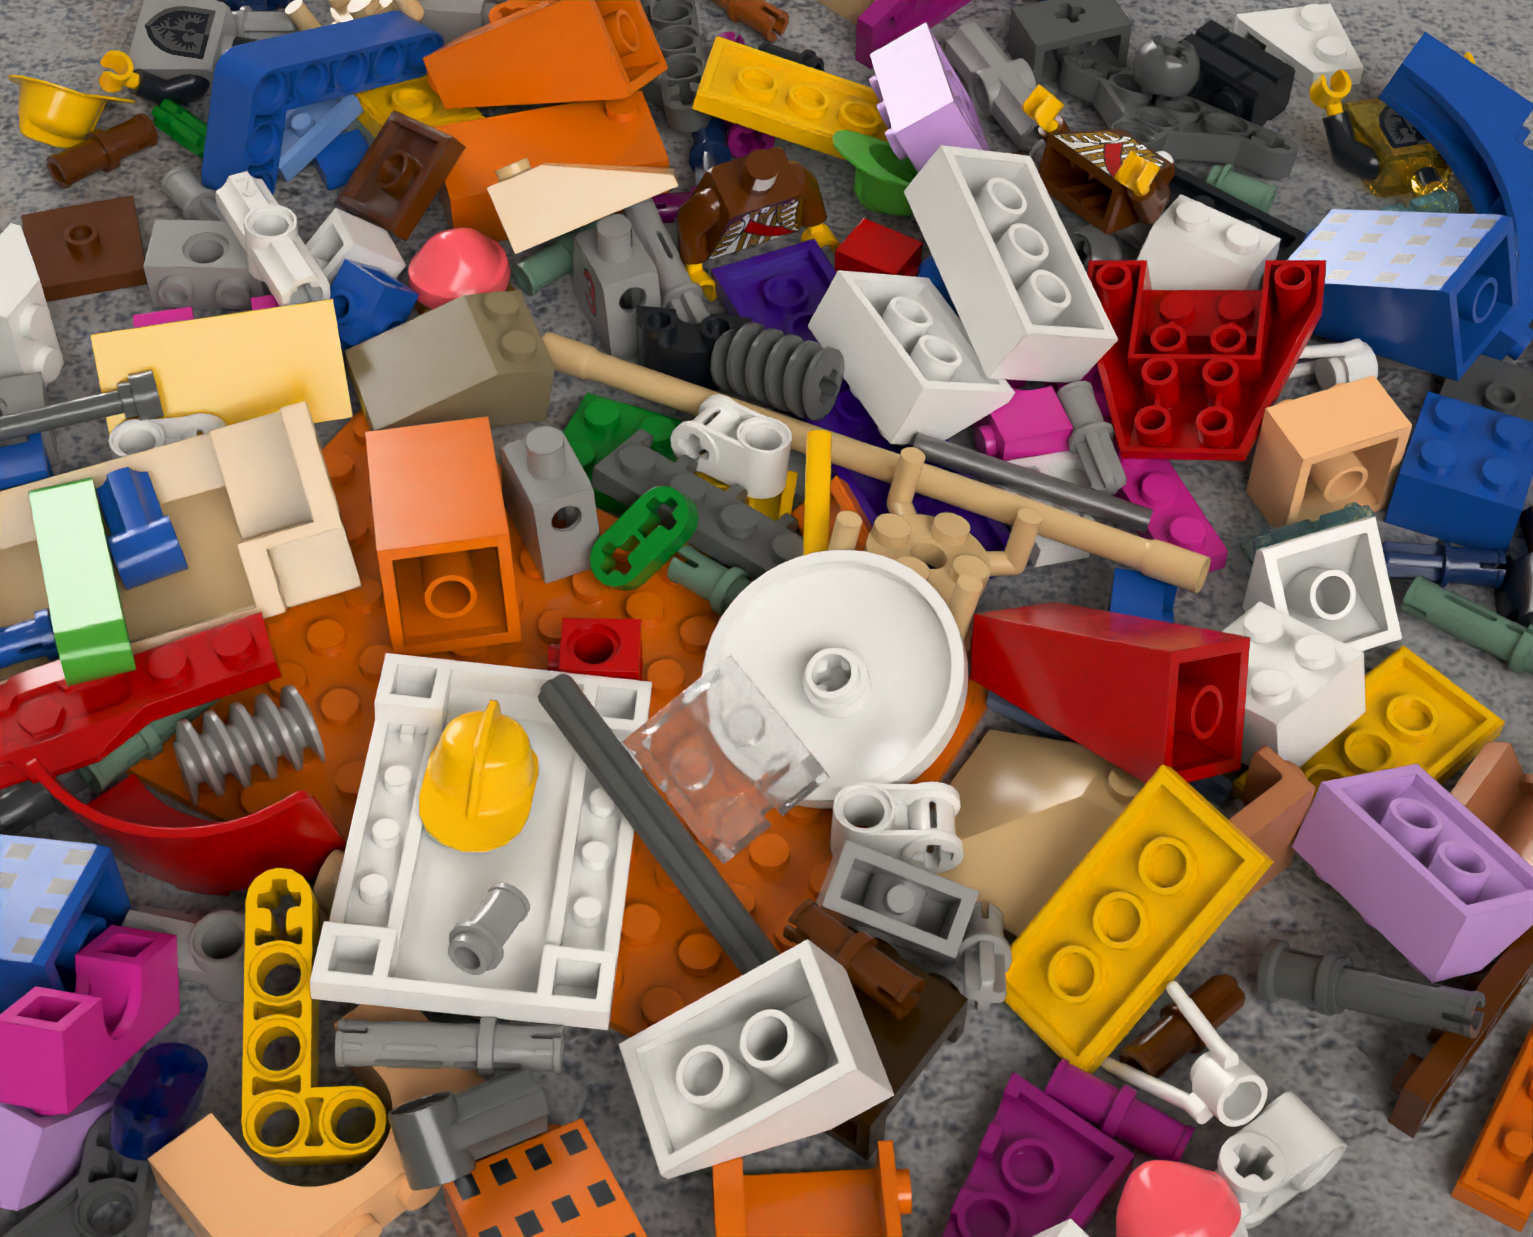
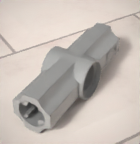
(995, 82)

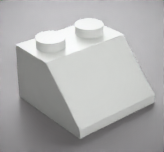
(1205, 250)
(26, 325)

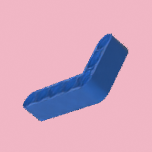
(272, 75)

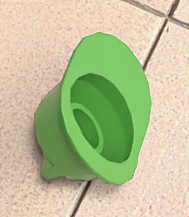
(878, 173)

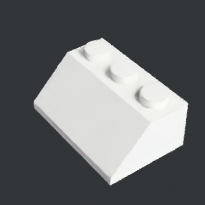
(906, 355)

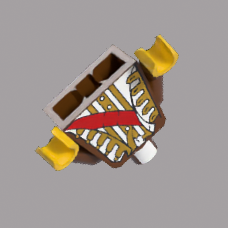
(1099, 172)
(746, 206)

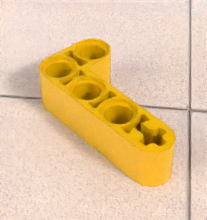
(297, 1017)

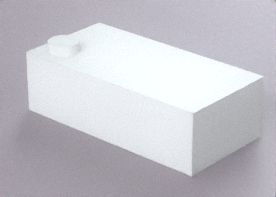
(1009, 266)

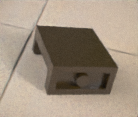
(903, 1047)

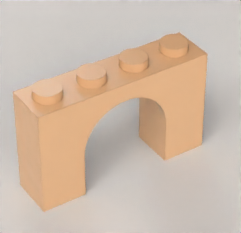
(229, 1196)

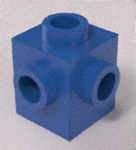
(368, 302)

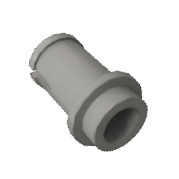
(479, 942)

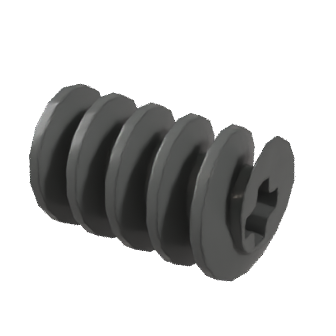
(778, 370)

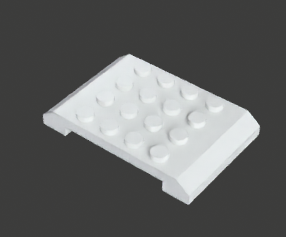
(408, 891)

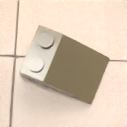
(455, 365)

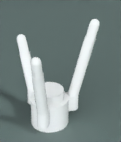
(1337, 363)
(1219, 1078)

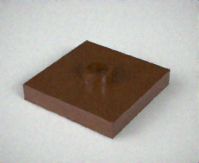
(400, 174)
(86, 248)

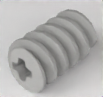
(246, 742)

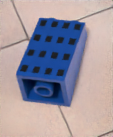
(1416, 283)
(51, 907)

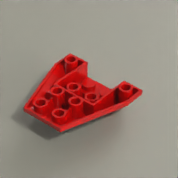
(1201, 362)

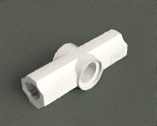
(271, 241)

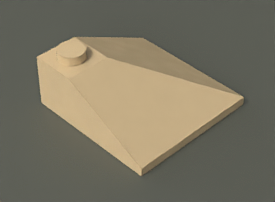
(562, 197)
(1031, 819)

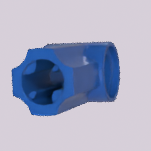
(141, 535)

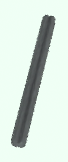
(656, 824)

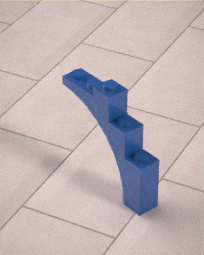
(1481, 137)

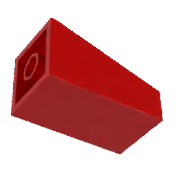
(1121, 684)

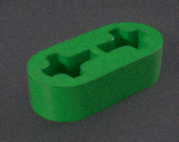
(634, 529)

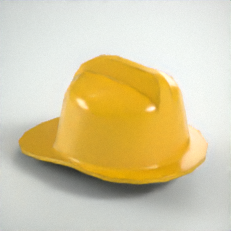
(56, 112)
(479, 782)

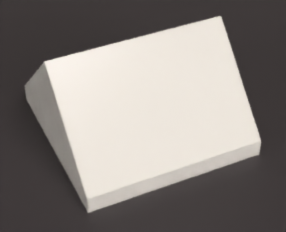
(1330, 583)

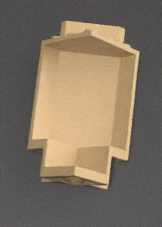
(248, 515)

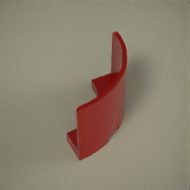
(200, 852)

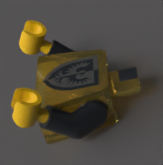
(1378, 142)

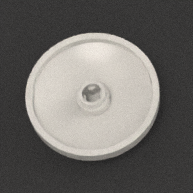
(853, 663)

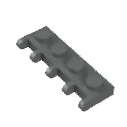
(725, 526)

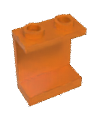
(812, 1202)

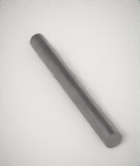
(1034, 483)

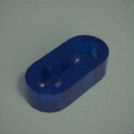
(146, 1096)

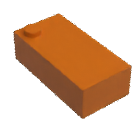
(569, 133)

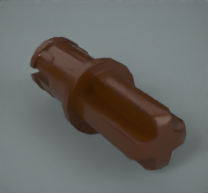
(1174, 1036)

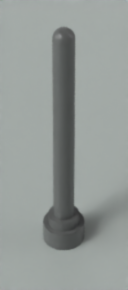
(133, 397)

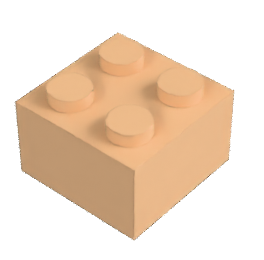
(1328, 452)

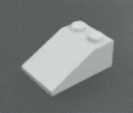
(755, 1064)

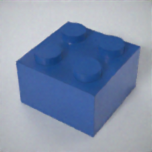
(1464, 474)

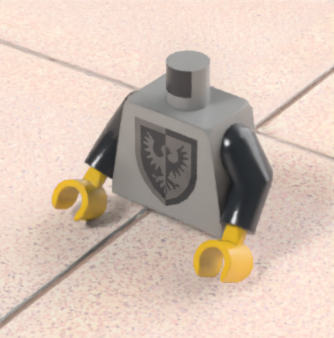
(173, 50)

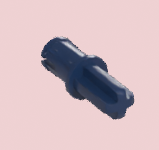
(709, 148)
(1444, 563)

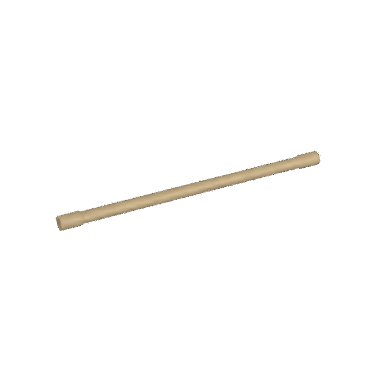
(1151, 557)

